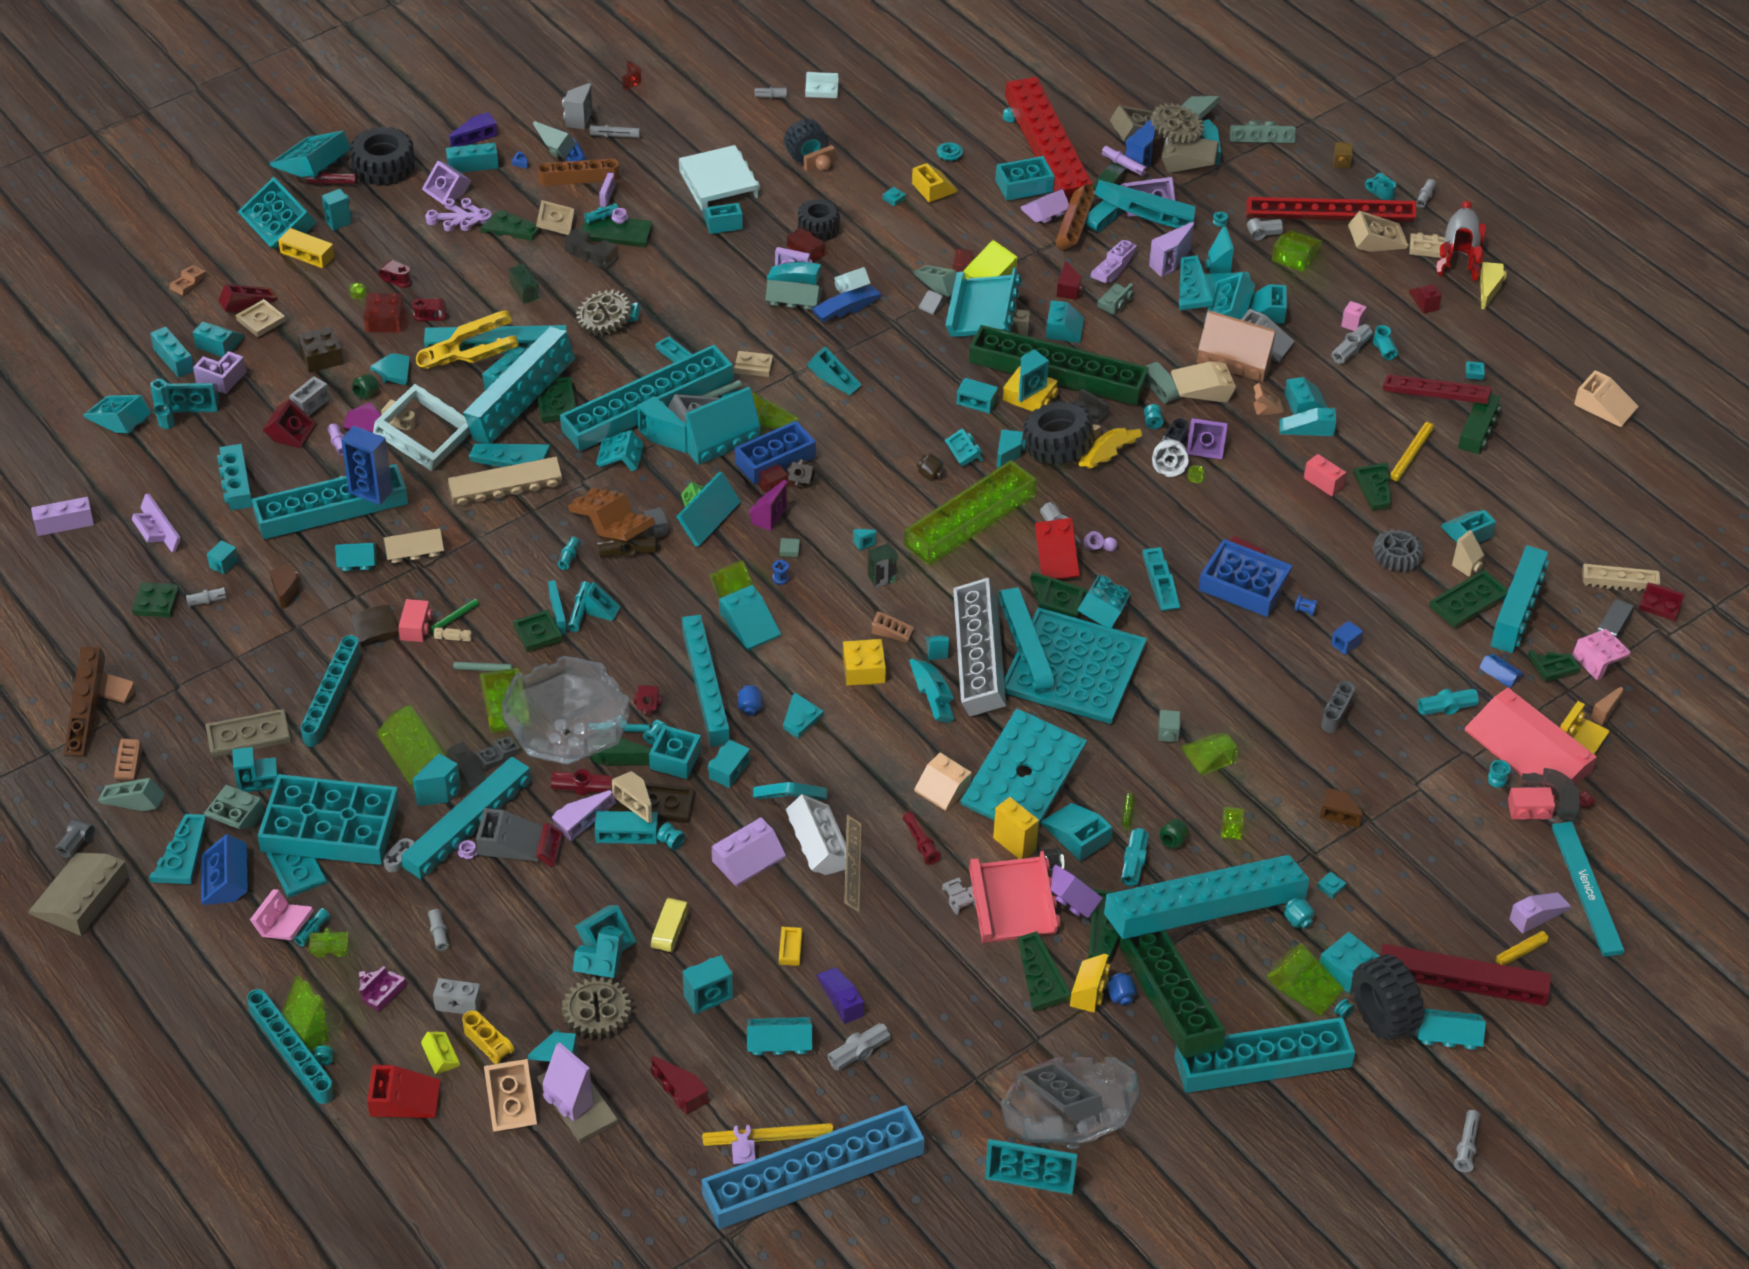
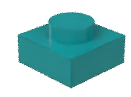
(894, 196)
(635, 312)
(1474, 370)
(1331, 885)

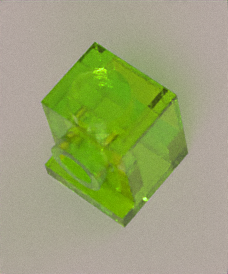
(1232, 823)

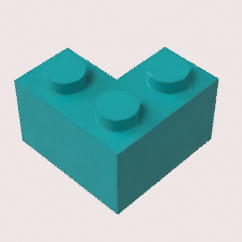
(253, 774)
(601, 960)

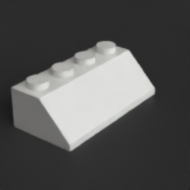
(818, 835)

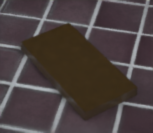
(669, 802)

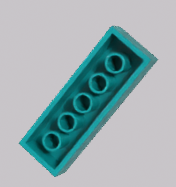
(1520, 599)

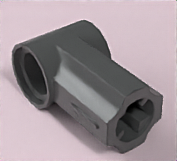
(76, 834)

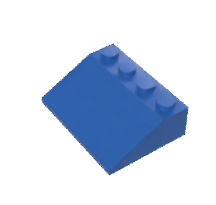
(1244, 577)

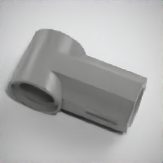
(1259, 229)

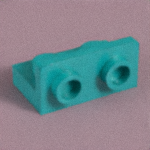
(963, 447)

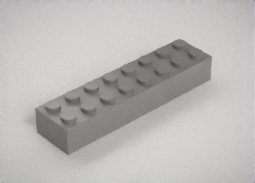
(979, 647)

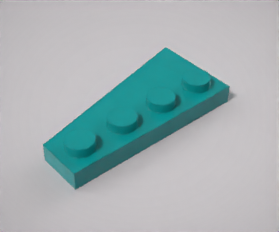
(1193, 285)
(508, 454)
(182, 853)

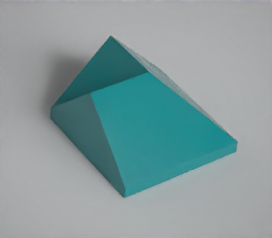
(546, 1048)

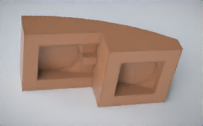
(189, 279)

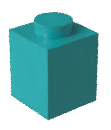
(222, 557)

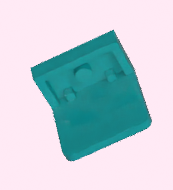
(622, 446)

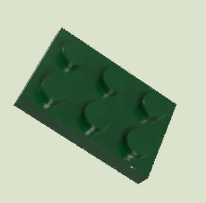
(556, 399)

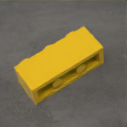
(306, 248)

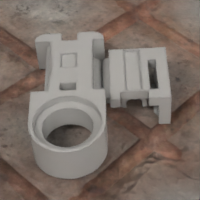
(957, 896)

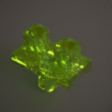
(328, 943)

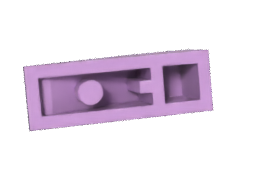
(581, 814)
(1537, 910)

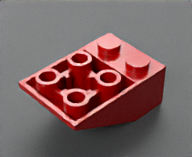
(402, 1093)

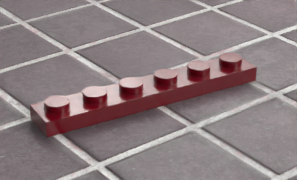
(1437, 389)

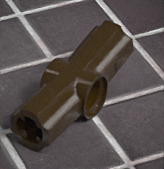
(637, 544)

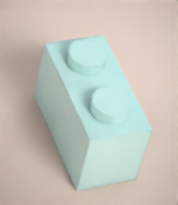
(851, 280)

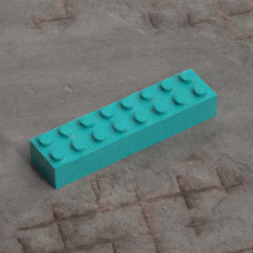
(519, 385)
(319, 505)
(1269, 1055)

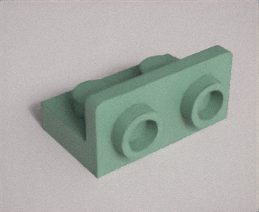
(1116, 298)

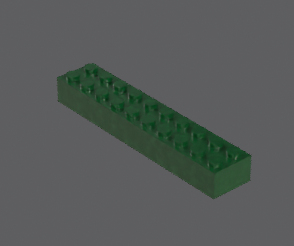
(1067, 365)

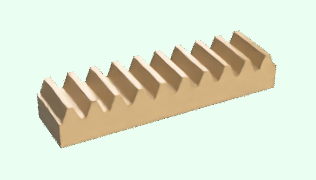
(1618, 577)

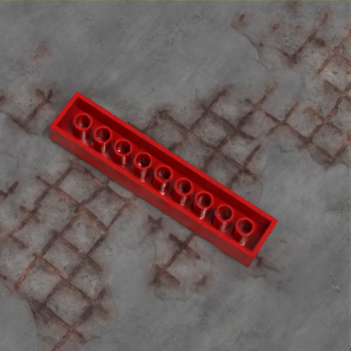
(1046, 134)

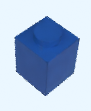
(1347, 637)

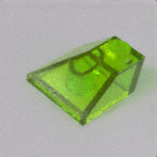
(730, 578)
(1211, 752)

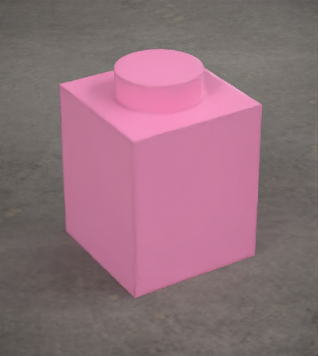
(1353, 316)

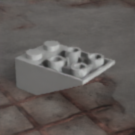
(1282, 341)

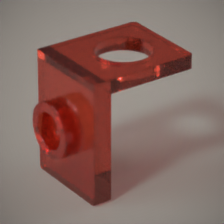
(632, 77)

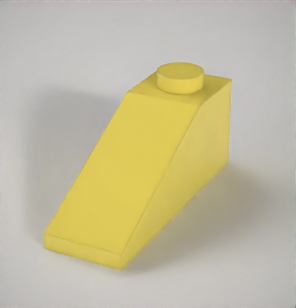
(1490, 281)

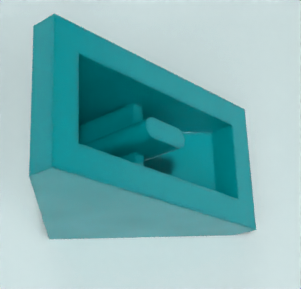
(600, 603)
(937, 647)

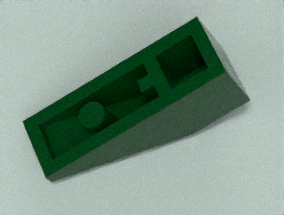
(623, 754)

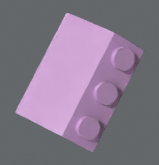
(1160, 187)
(62, 516)
(747, 852)

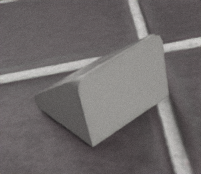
(931, 302)

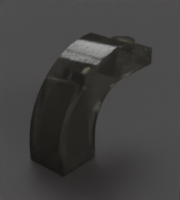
(1561, 787)

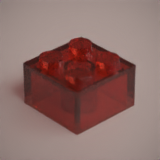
(383, 313)

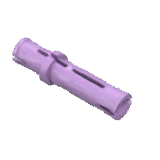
(1119, 158)

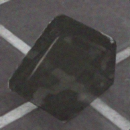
(1054, 856)

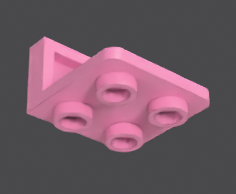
(1598, 651)

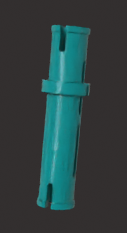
(579, 608)

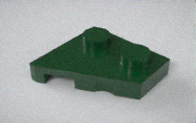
(1554, 665)

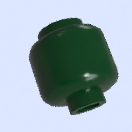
(365, 386)
(1174, 833)

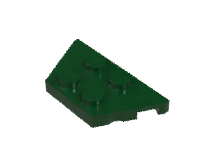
(1057, 595)

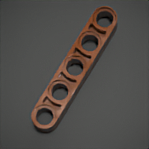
(577, 171)
(1075, 217)

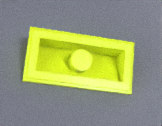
(439, 1052)

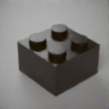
(320, 349)

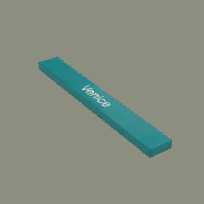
(1587, 889)

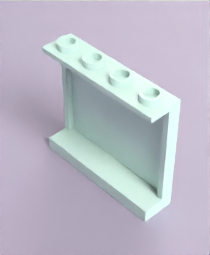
(717, 175)

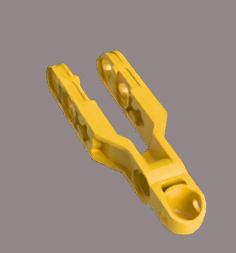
(449, 350)

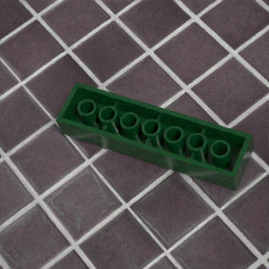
(1174, 993)

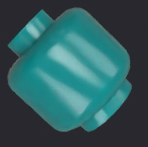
(1299, 913)

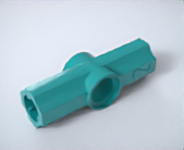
(162, 404)
(1447, 701)
(1135, 857)

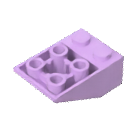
(1170, 248)

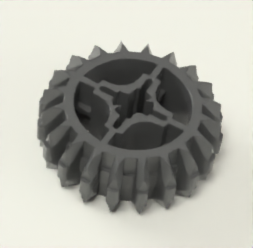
(1397, 555)

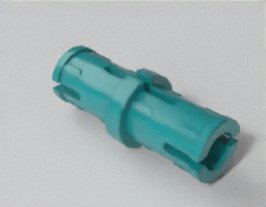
(600, 213)
(568, 553)
(311, 926)

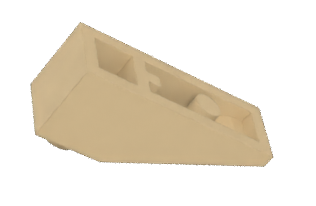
(632, 793)

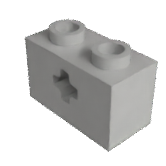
(457, 996)

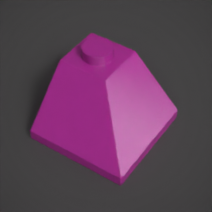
(770, 507)

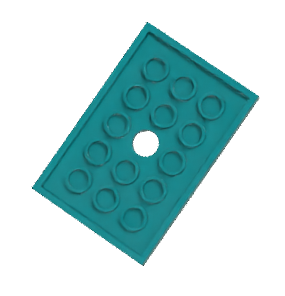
(1031, 743)

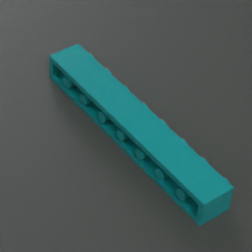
(525, 334)
(705, 680)
(465, 818)

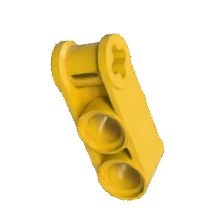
(494, 1046)

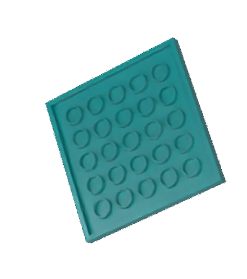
(1087, 664)

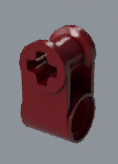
(396, 274)
(431, 309)

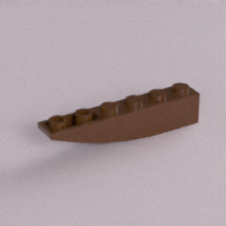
(84, 700)

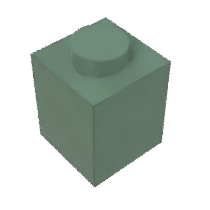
(1168, 726)

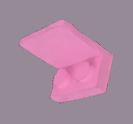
(278, 918)

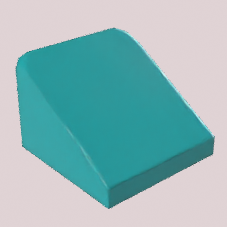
(864, 538)

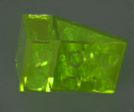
(1295, 250)
(1305, 980)
(305, 1014)

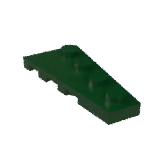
(1102, 933)
(1042, 976)

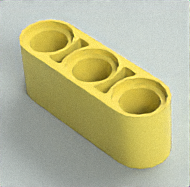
(669, 925)

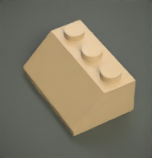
(413, 545)

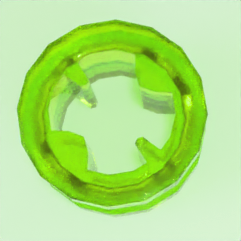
(1195, 474)

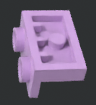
(787, 256)

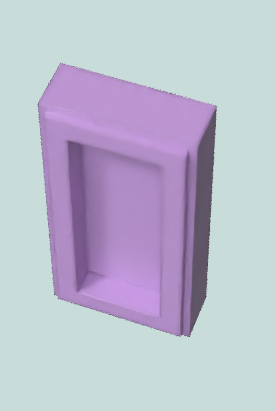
(607, 189)

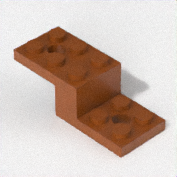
(611, 514)

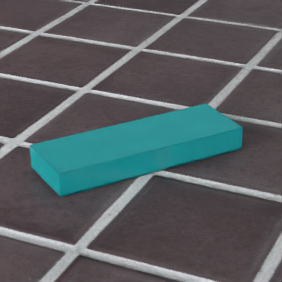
(556, 606)

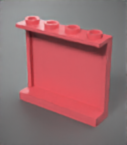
(1013, 898)

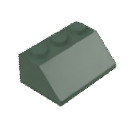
(793, 294)

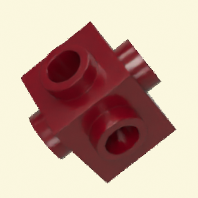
(652, 692)

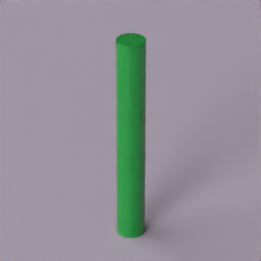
(455, 615)

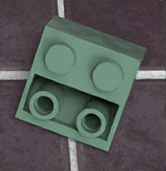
(235, 808)

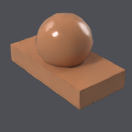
(820, 159)

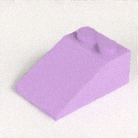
(568, 1083)

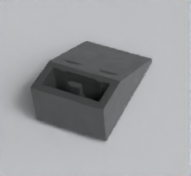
(507, 836)

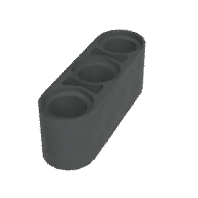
(1617, 617)
(1337, 706)

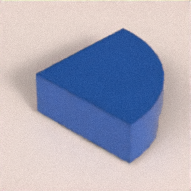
(520, 160)

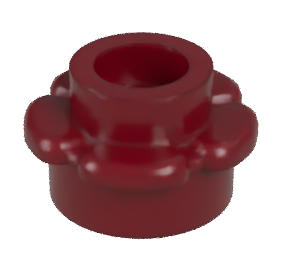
(1586, 799)

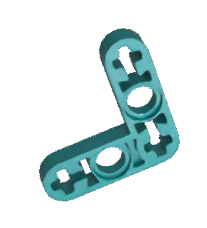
(789, 789)

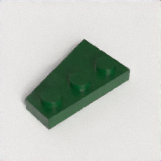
(507, 223)
(1374, 485)

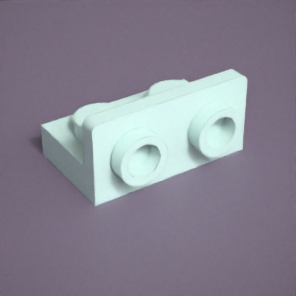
(821, 85)

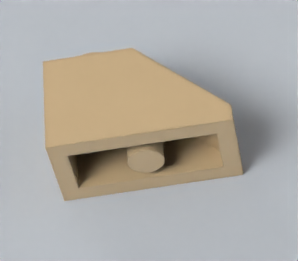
(1468, 555)

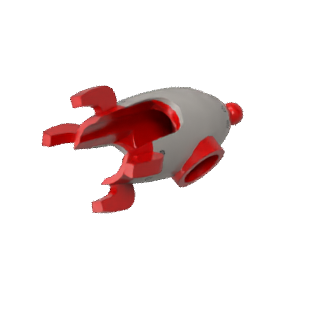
(1463, 235)

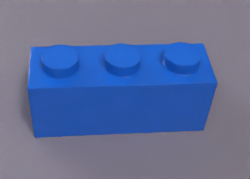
(224, 871)

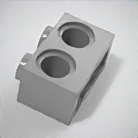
(311, 395)

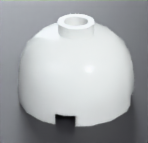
(1170, 458)

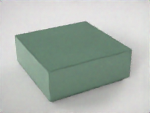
(789, 547)

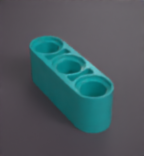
(1102, 216)

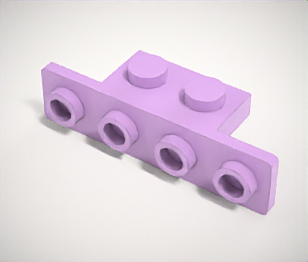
(155, 525)

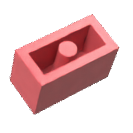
(1325, 475)
(415, 620)
(1531, 803)

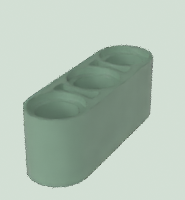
(1162, 383)

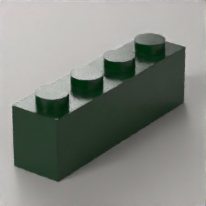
(1479, 425)

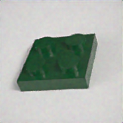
(155, 599)
(537, 630)

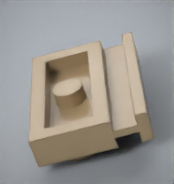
(753, 363)

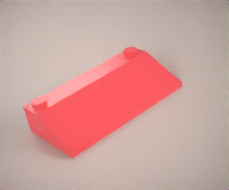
(1528, 739)

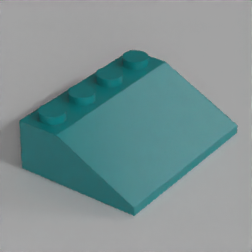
(313, 154)
(274, 212)
(721, 426)
(1031, 1166)

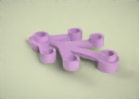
(476, 215)

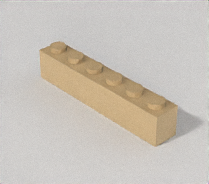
(504, 481)

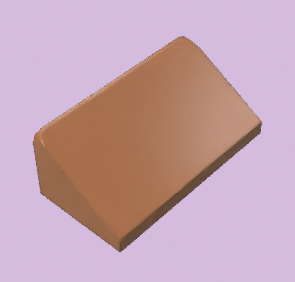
(116, 688)

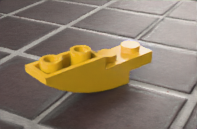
(1107, 446)

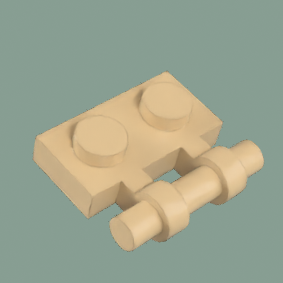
(1425, 244)

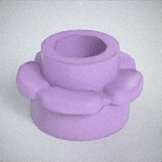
(619, 215)
(467, 846)

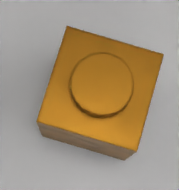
(1342, 155)

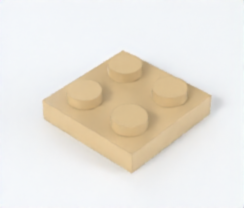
(555, 217)
(260, 318)

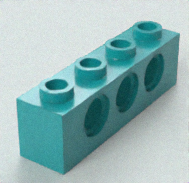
(235, 477)

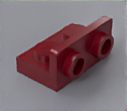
(1661, 601)

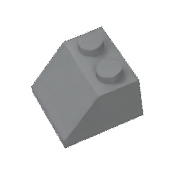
(578, 106)

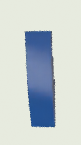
(848, 301)

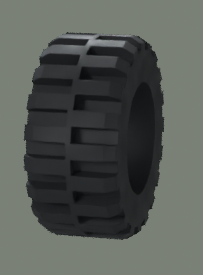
(382, 155)
(1059, 432)
(1388, 997)

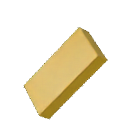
(790, 946)

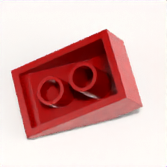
(1057, 548)

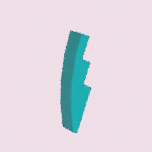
(1160, 579)

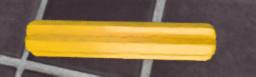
(1522, 948)

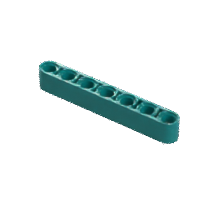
(1026, 638)
(330, 691)
(290, 1046)

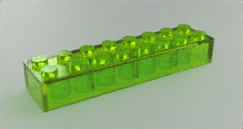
(969, 512)

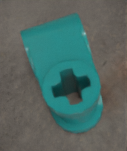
(1381, 187)

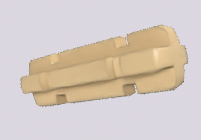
(452, 634)

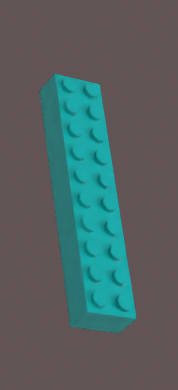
(618, 409)
(1205, 896)

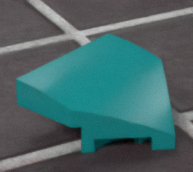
(392, 368)

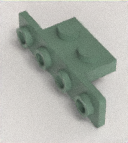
(1261, 132)

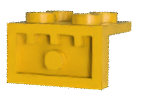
(1582, 730)

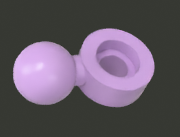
(1109, 544)

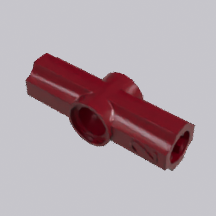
(581, 782)

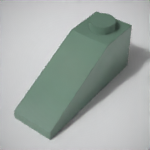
(557, 141)
(937, 278)
(133, 795)

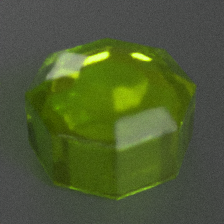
(357, 290)

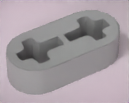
(395, 854)

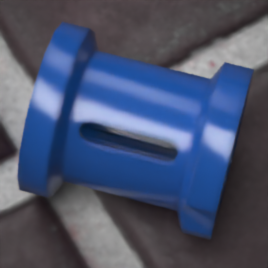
(784, 567)
(1299, 606)

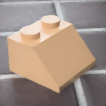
(943, 782)

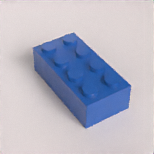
(776, 447)
(367, 465)

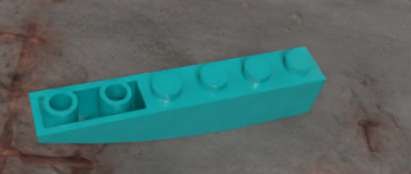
(1146, 205)

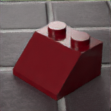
(289, 425)

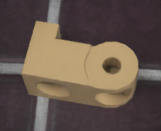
(404, 420)

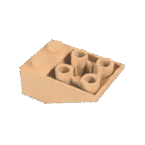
(1605, 399)

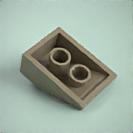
(1129, 119)
(1188, 155)

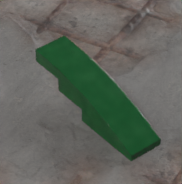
(1113, 174)

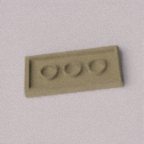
(248, 731)
(591, 1122)

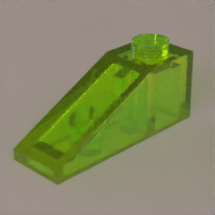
(771, 414)

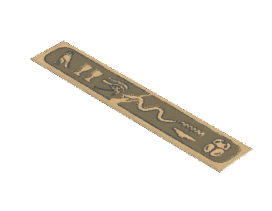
(852, 870)

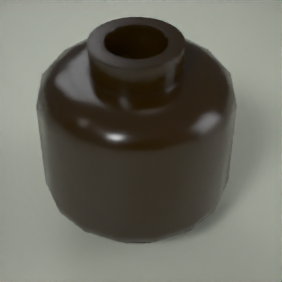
(930, 467)

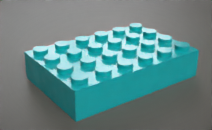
(329, 819)

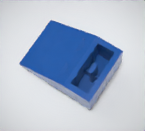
(1141, 145)

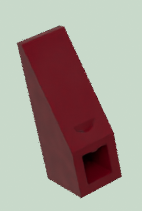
(684, 1086)

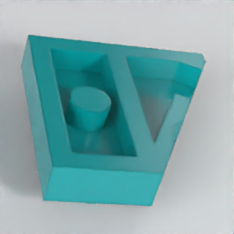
(801, 716)

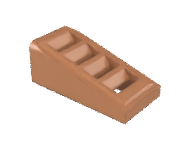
(880, 628)
(1606, 706)
(128, 747)

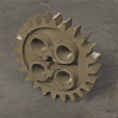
(1177, 123)
(615, 306)
(611, 1002)

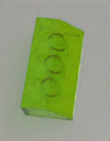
(408, 742)

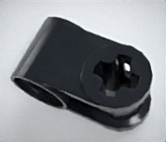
(1177, 431)

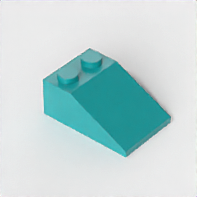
(119, 412)
(748, 617)

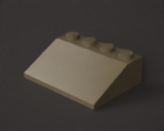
(81, 891)

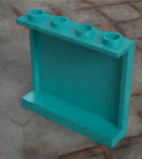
(982, 302)

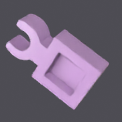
(743, 1149)

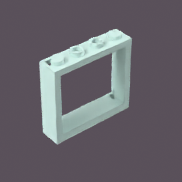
(411, 447)

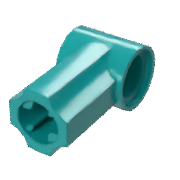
(1384, 342)

